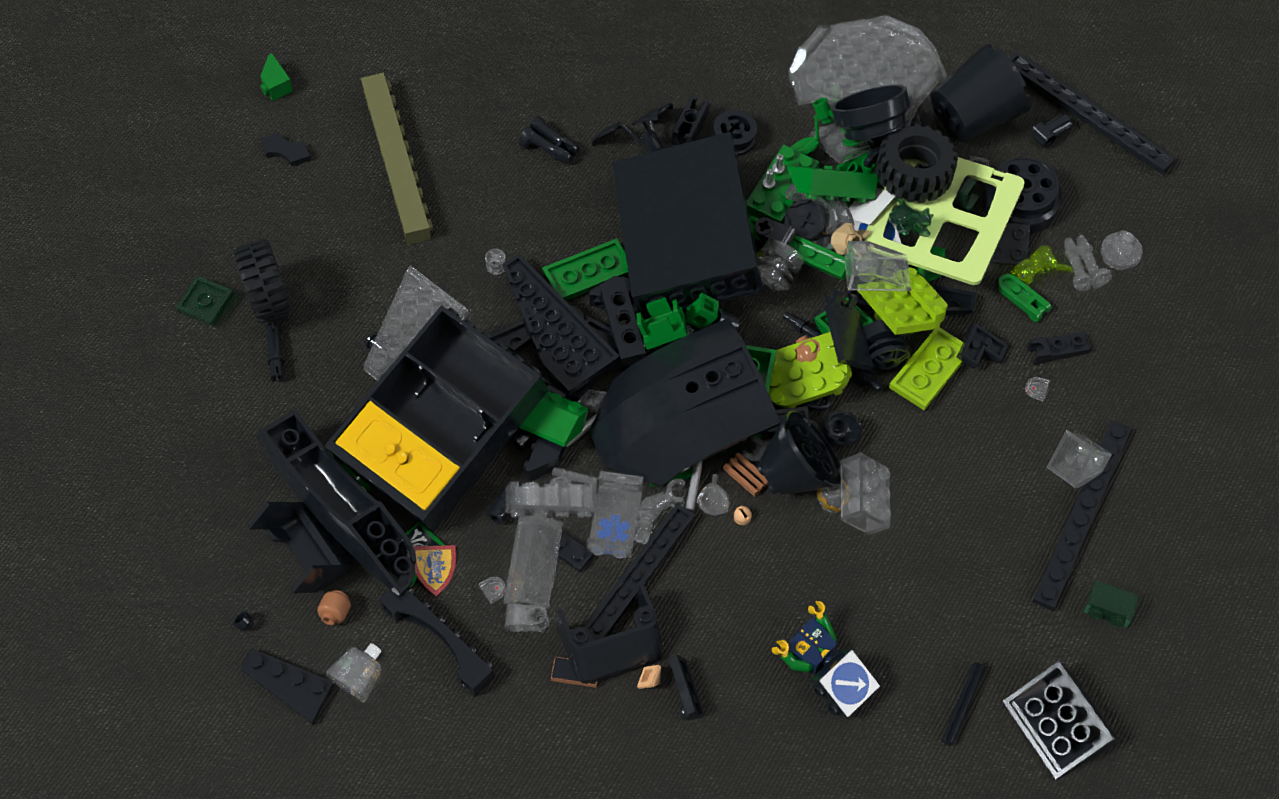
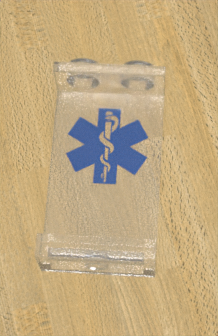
(616, 514)

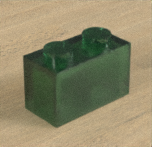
(1111, 604)

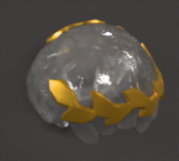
(830, 499)

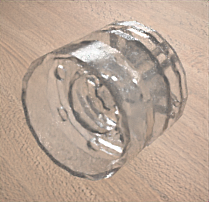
(778, 263)

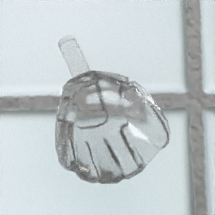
(713, 498)

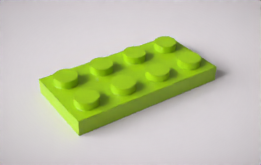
(928, 369)

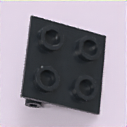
(1013, 244)

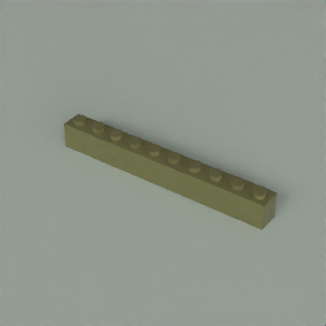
(396, 160)

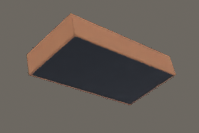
(563, 672)

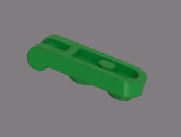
(1023, 296)

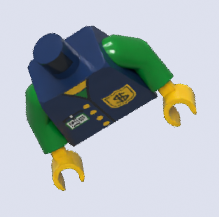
(811, 645)

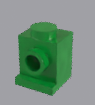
(702, 311)

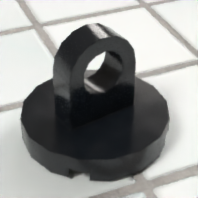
(806, 218)

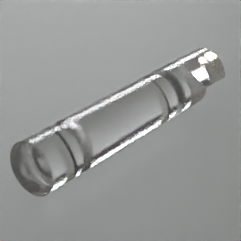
(575, 476)

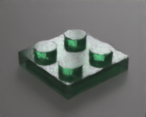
(204, 300)

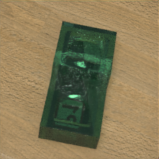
(967, 199)

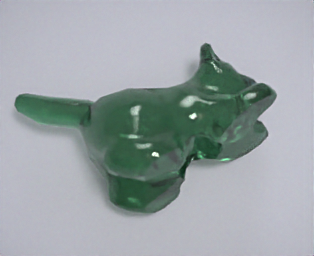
(908, 219)

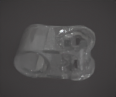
(523, 617)

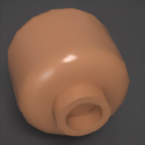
(334, 607)

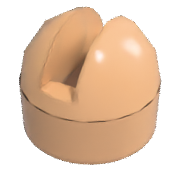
(739, 517)

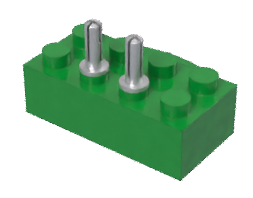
(769, 195)

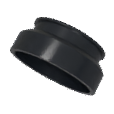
(872, 112)
(1039, 198)

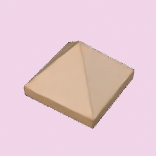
(650, 677)

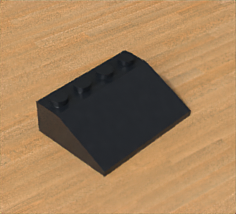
(1060, 720)

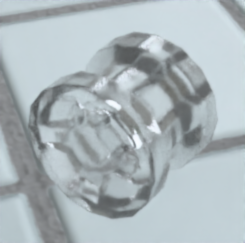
(496, 256)

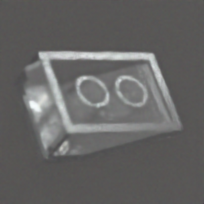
(875, 267)

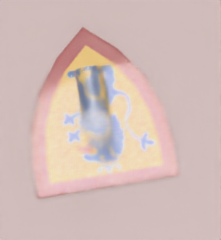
(435, 566)

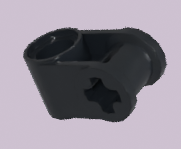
(771, 229)

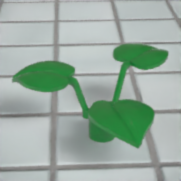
(824, 113)

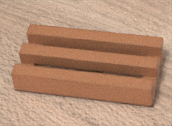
(750, 467)

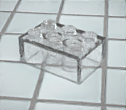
(865, 493)

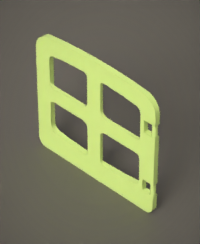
(990, 228)

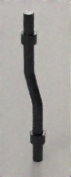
(802, 326)

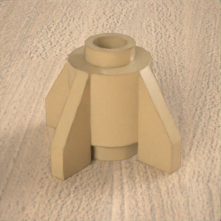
(844, 234)

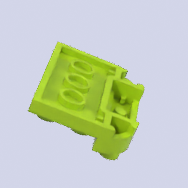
(908, 310)
(805, 381)

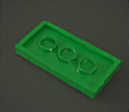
(587, 269)

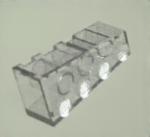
(551, 499)

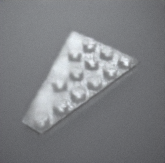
(409, 311)

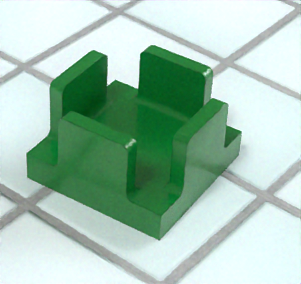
(664, 323)

